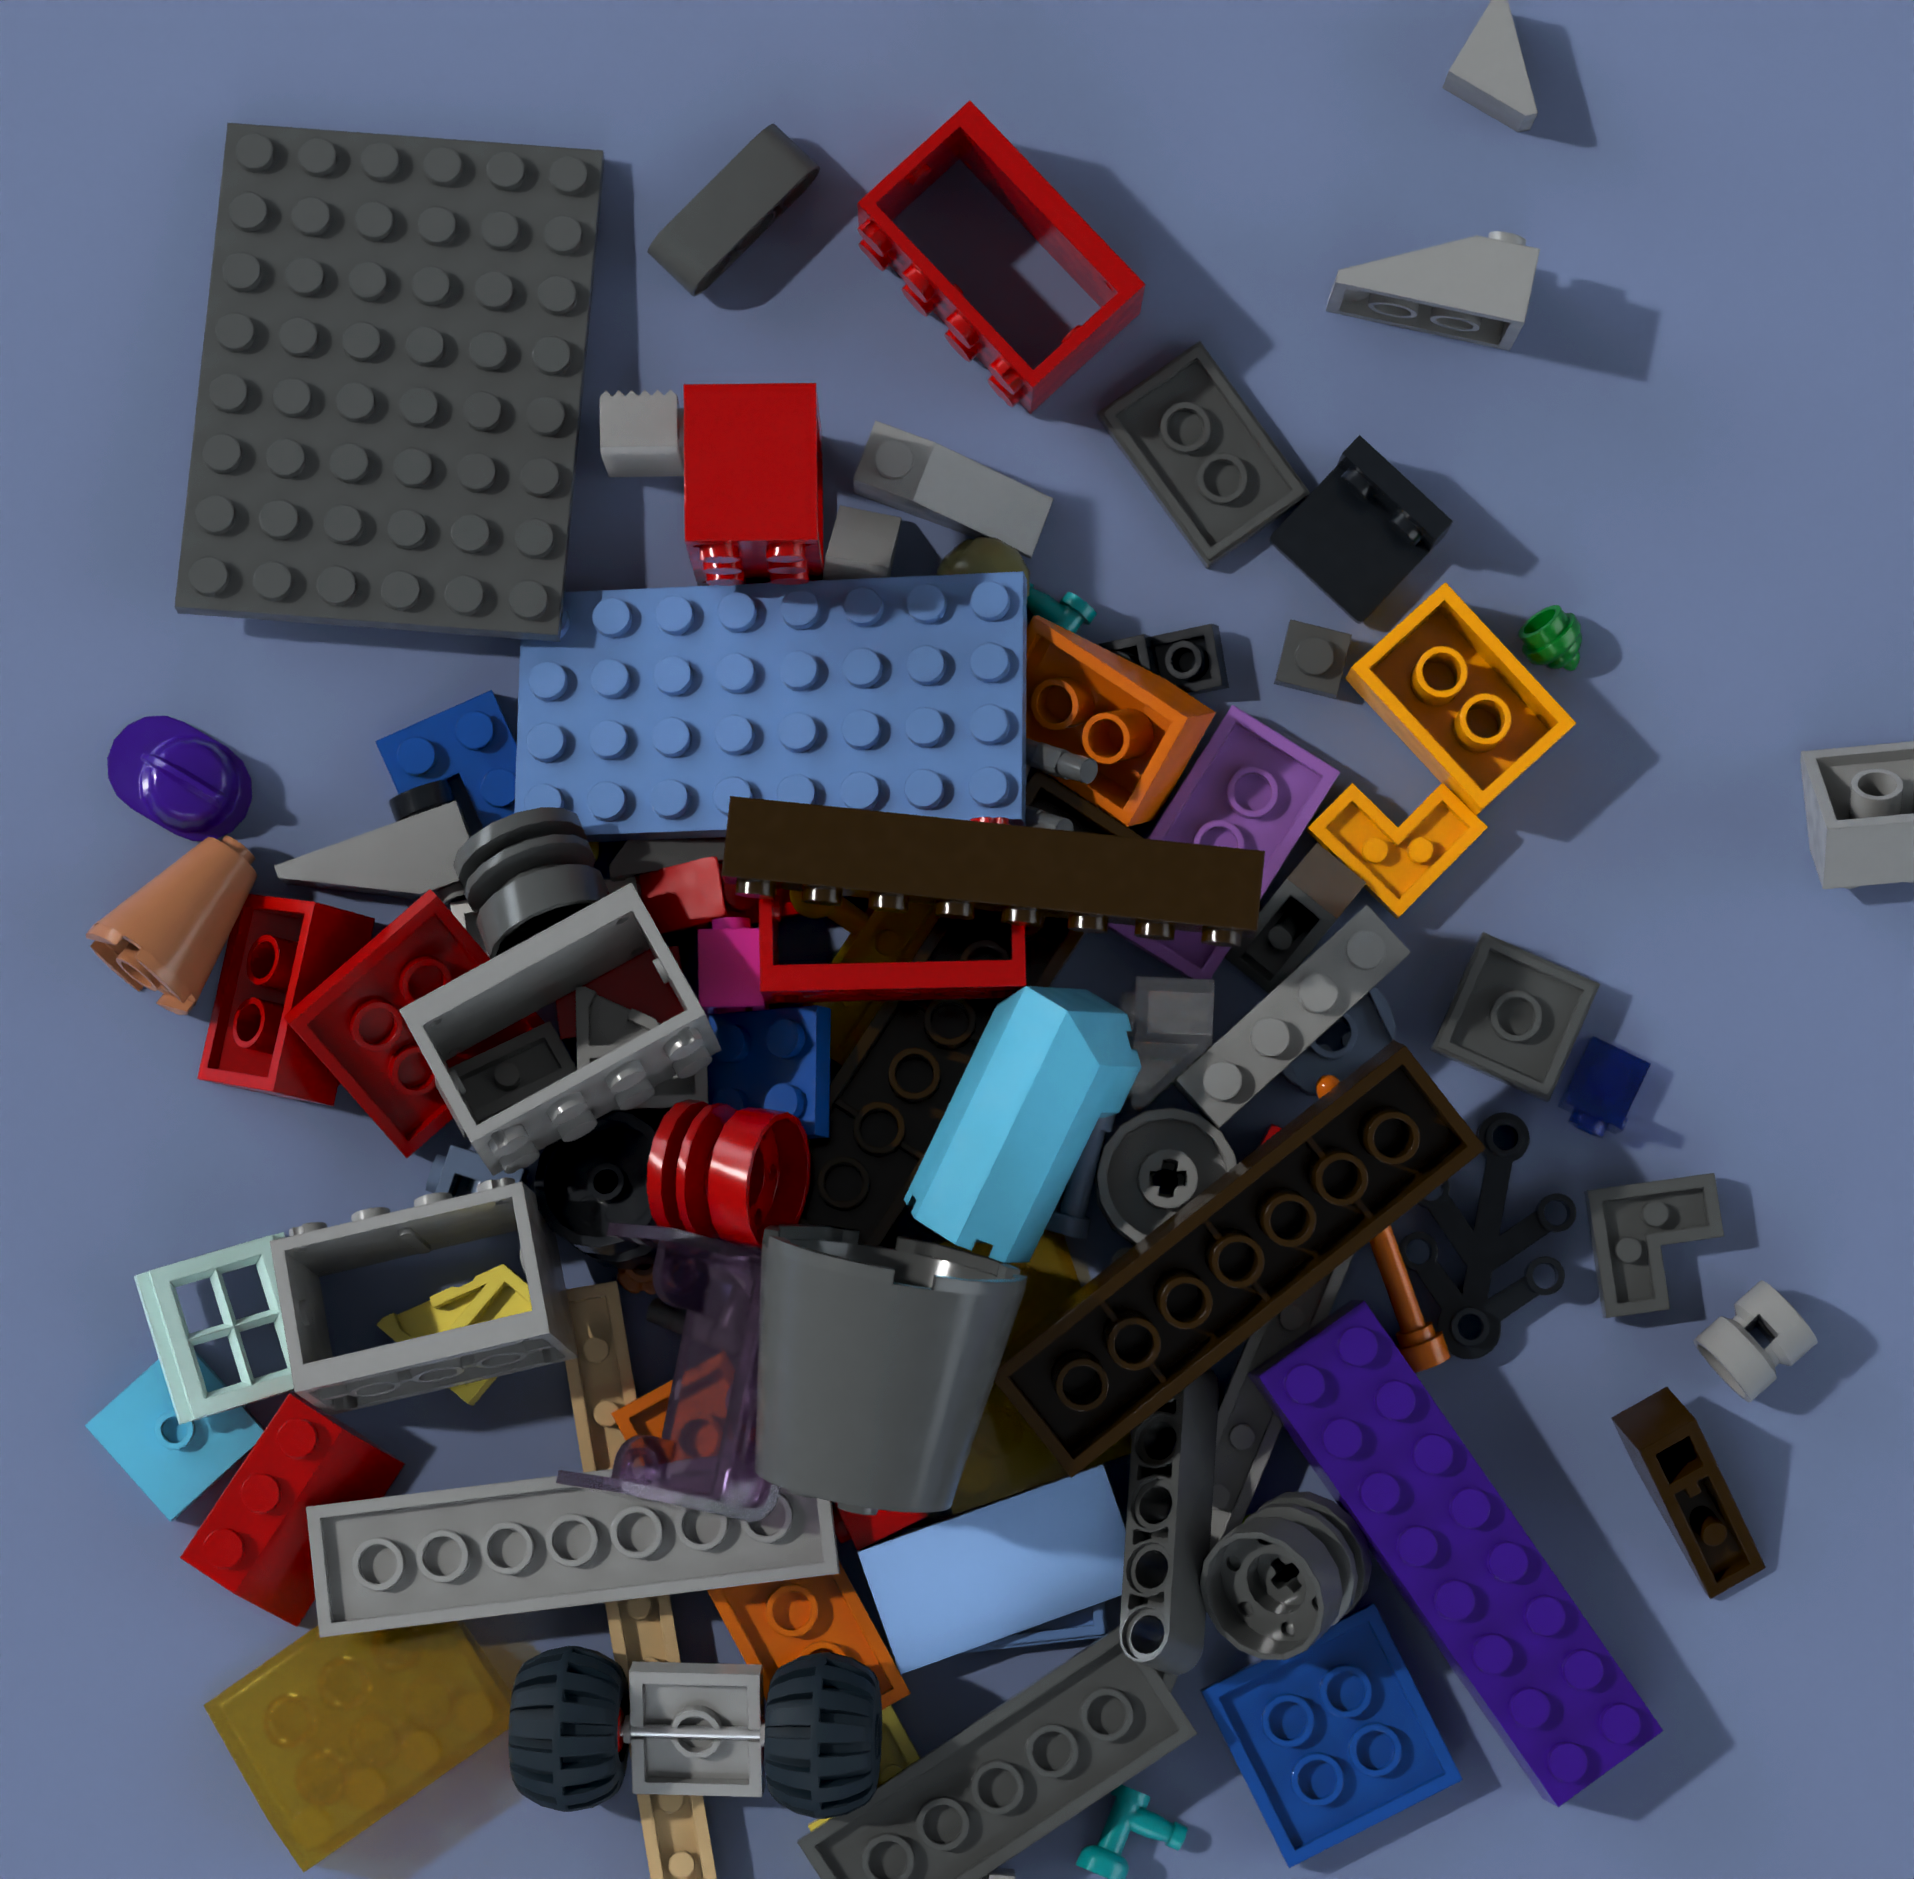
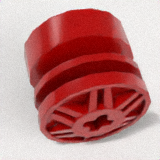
(727, 1171)

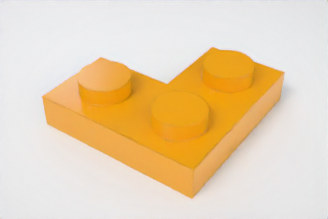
(1394, 859)

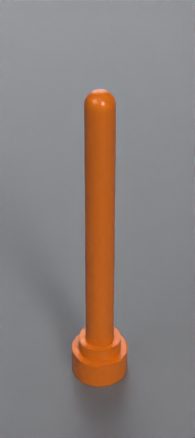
(1417, 1339)

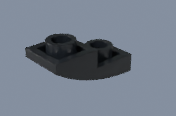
(1184, 657)

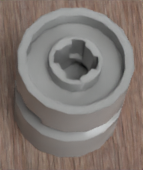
(1739, 1357)

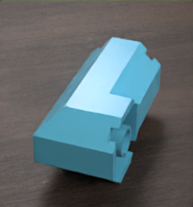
(1023, 1118)

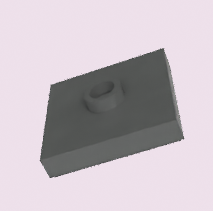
(1515, 1017)

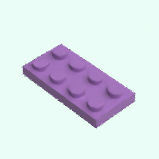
(1242, 794)

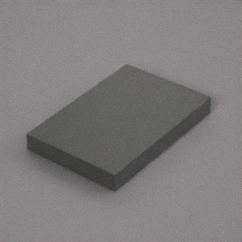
(1203, 454)

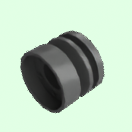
(527, 875)
(1285, 1575)

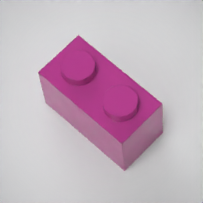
(729, 967)

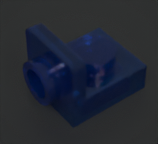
(1603, 1088)

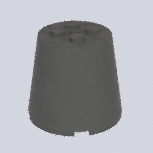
(875, 1365)

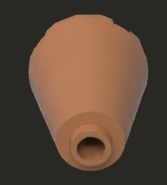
(178, 923)

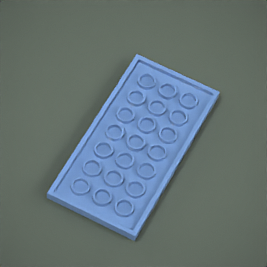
(777, 693)

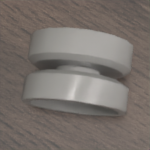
(1143, 1147)

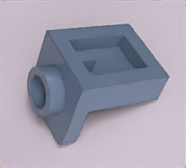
(448, 1170)

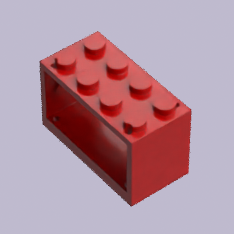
(1042, 213)
(753, 483)
(888, 979)

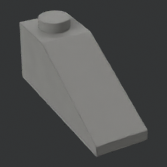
(949, 489)
(391, 860)

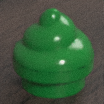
(1552, 639)

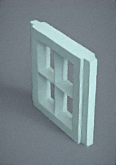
(176, 1344)

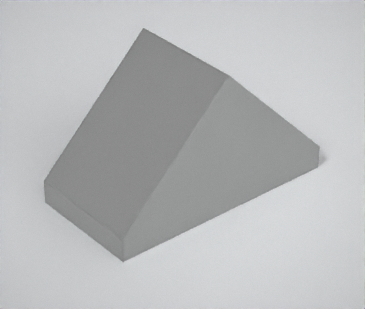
(1493, 71)
(861, 545)

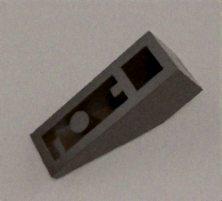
(1689, 1490)

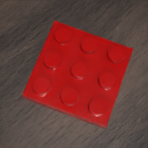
(363, 1038)

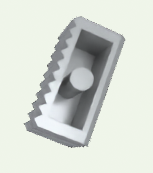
(642, 434)

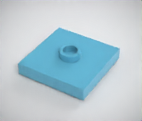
(169, 1459)

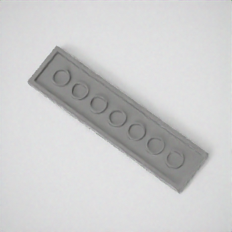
(542, 1550)

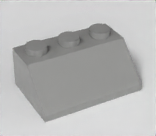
(1860, 813)

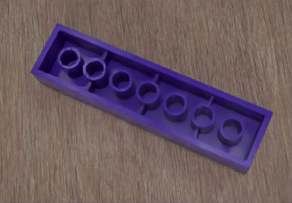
(1455, 1552)

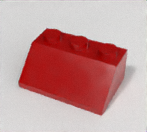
(271, 964)
(259, 1527)

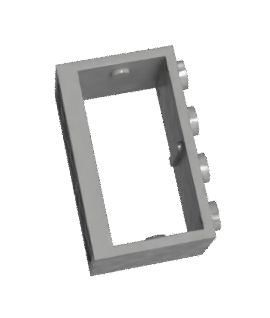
(534, 977)
(433, 1359)

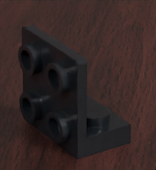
(1361, 531)

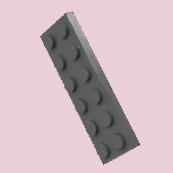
(1009, 1774)

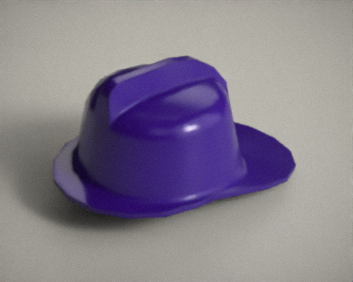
(179, 778)

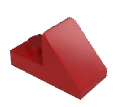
(691, 896)

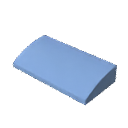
(998, 1568)

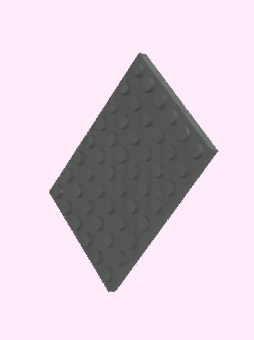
(391, 382)

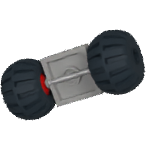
(696, 1731)

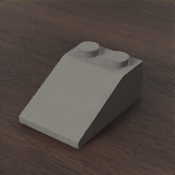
(1454, 290)

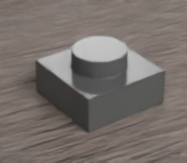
(1312, 659)

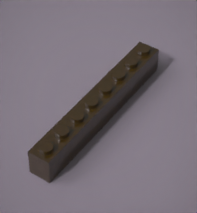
(992, 868)

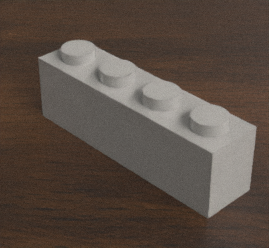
(1291, 1017)

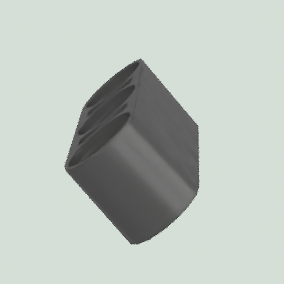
(733, 209)

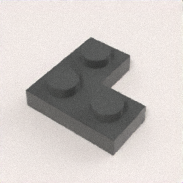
(1632, 1225)

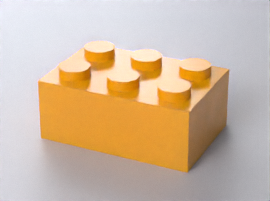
(1459, 699)

